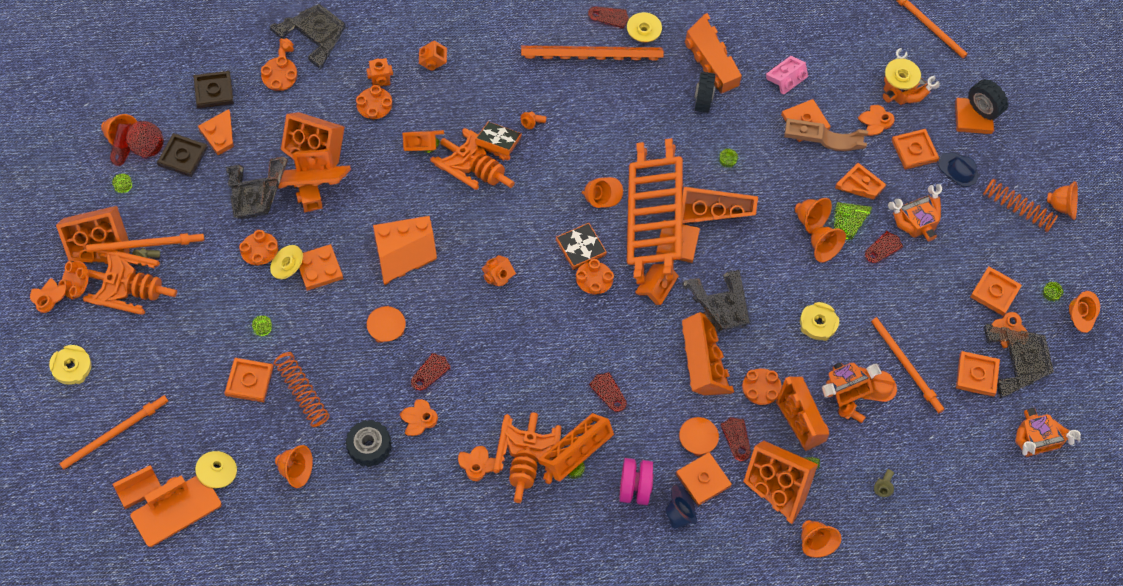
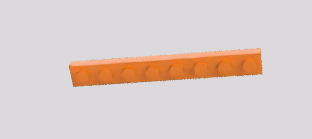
(584, 52)

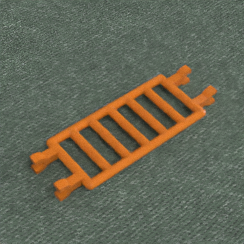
(668, 258)

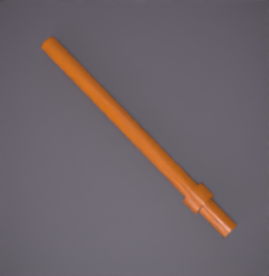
(935, 29)
(183, 239)
(929, 395)
(148, 409)

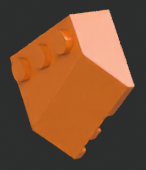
(311, 133)
(91, 228)
(404, 246)
(802, 413)
(780, 478)

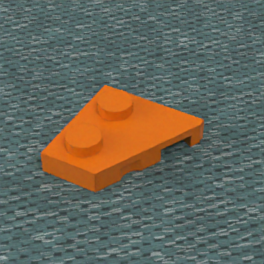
(218, 132)
(861, 183)

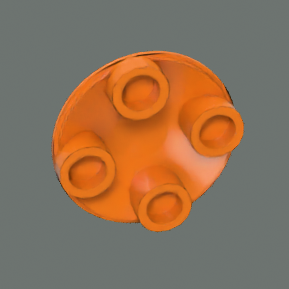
(279, 73)
(374, 102)
(259, 248)
(594, 277)
(75, 279)
(386, 324)
(761, 386)
(699, 436)

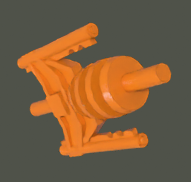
(472, 158)
(121, 281)
(527, 449)

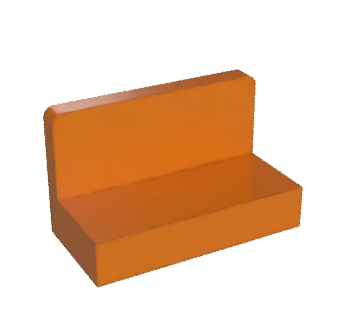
(420, 140)
(656, 284)
(135, 486)

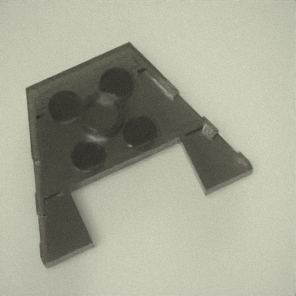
(318, 26)
(254, 196)
(723, 309)
(1028, 357)

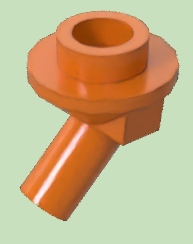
(285, 46)
(529, 119)
(848, 411)

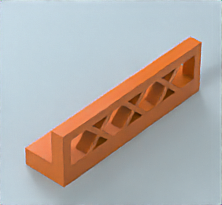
(580, 447)

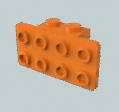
(313, 168)
(173, 508)

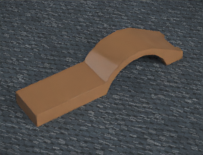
(819, 133)

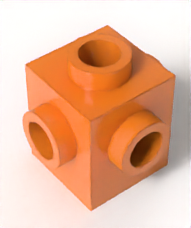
(432, 55)
(379, 72)
(498, 271)

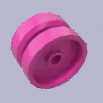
(636, 481)

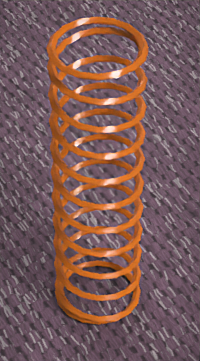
(1016, 208)
(309, 392)

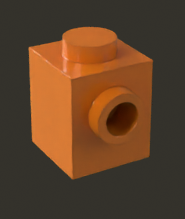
(309, 197)

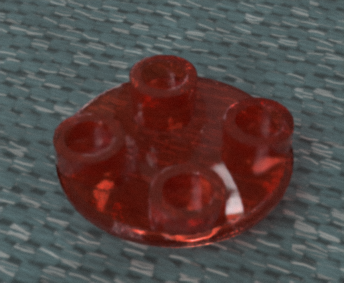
(144, 139)

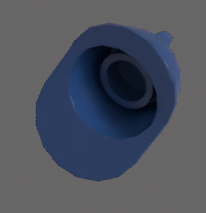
(959, 168)
(681, 508)

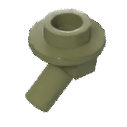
(146, 253)
(884, 487)

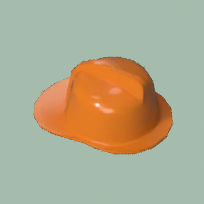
(603, 192)
(1084, 311)
(883, 387)

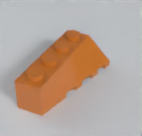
(712, 54)
(713, 205)
(704, 357)

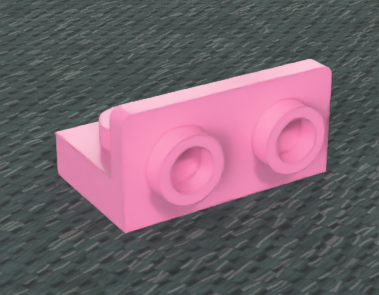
(788, 74)

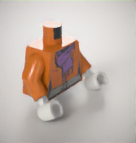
(911, 95)
(920, 215)
(850, 382)
(1042, 434)

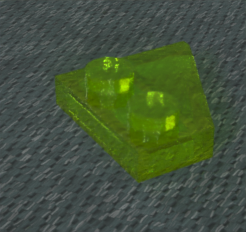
(850, 217)

